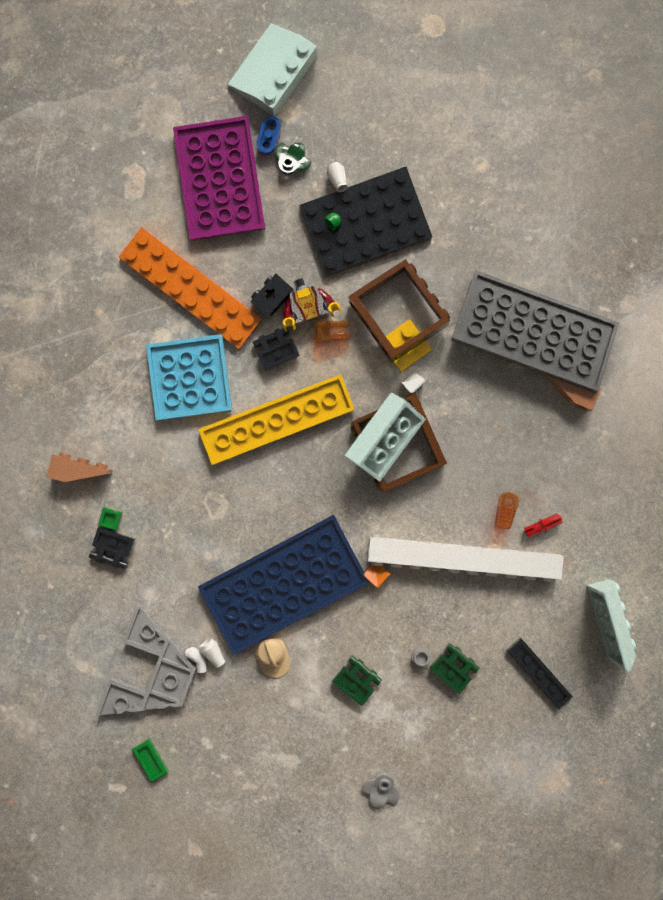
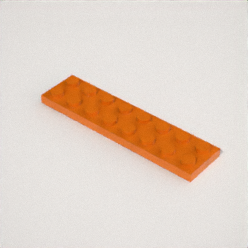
(190, 288)

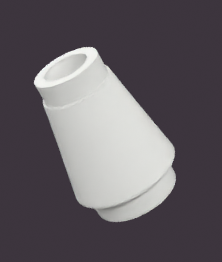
(337, 176)
(212, 652)

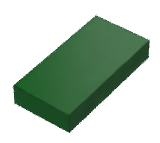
(150, 760)

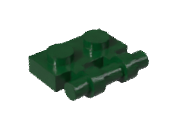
(452, 674)
(352, 684)

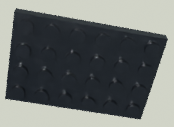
(375, 221)

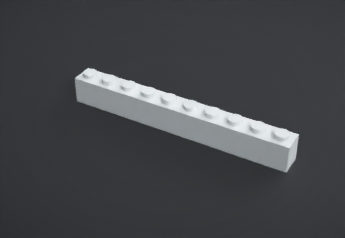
(466, 558)

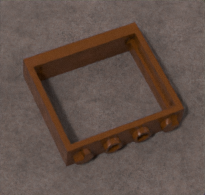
(421, 285)
(429, 436)

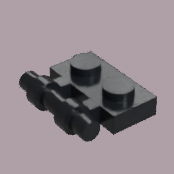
(278, 353)
(113, 542)

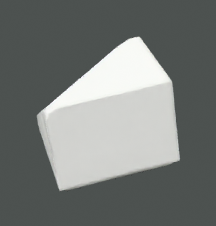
(412, 383)

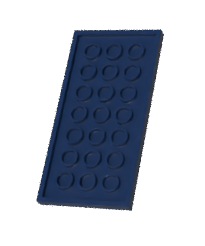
(283, 584)

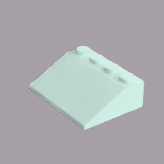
(274, 68)
(612, 623)

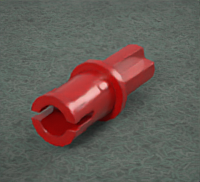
(543, 525)

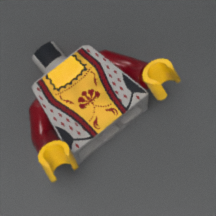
(307, 305)

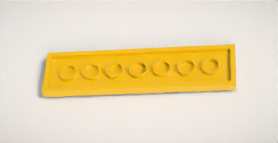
(276, 419)

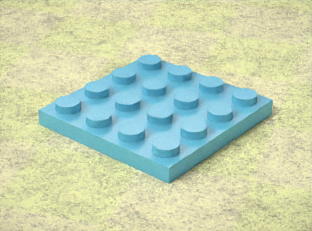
(189, 377)

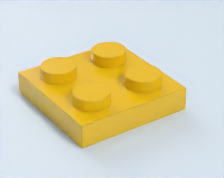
(400, 336)

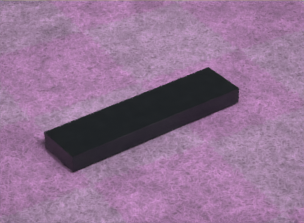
(539, 673)

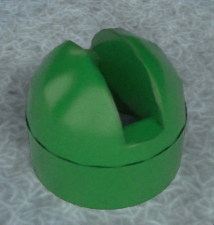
(332, 221)

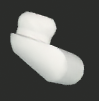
(195, 655)

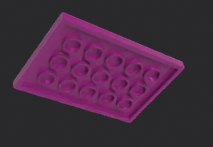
(219, 178)

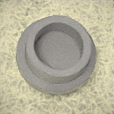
(421, 657)

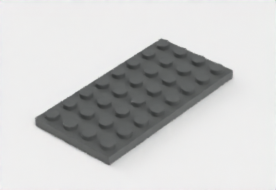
(535, 331)

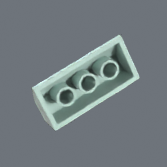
(385, 436)

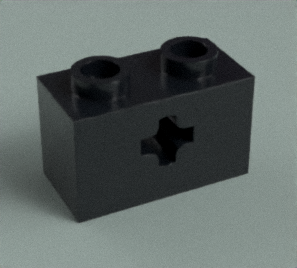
(269, 306)

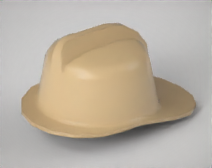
(272, 656)

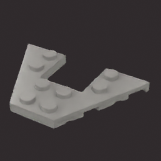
(170, 677)

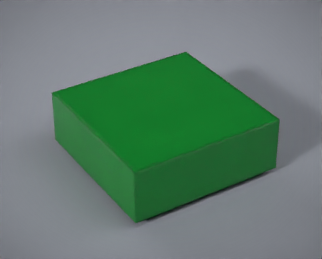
(110, 518)

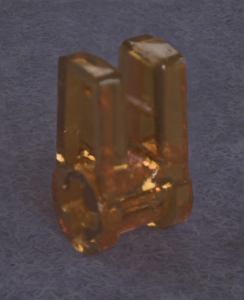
(327, 335)
(506, 511)

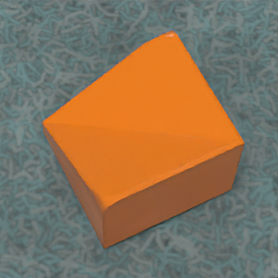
(376, 574)

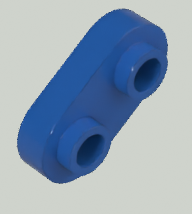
(268, 136)

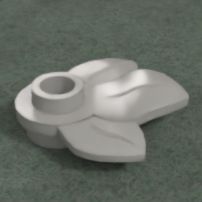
(380, 792)

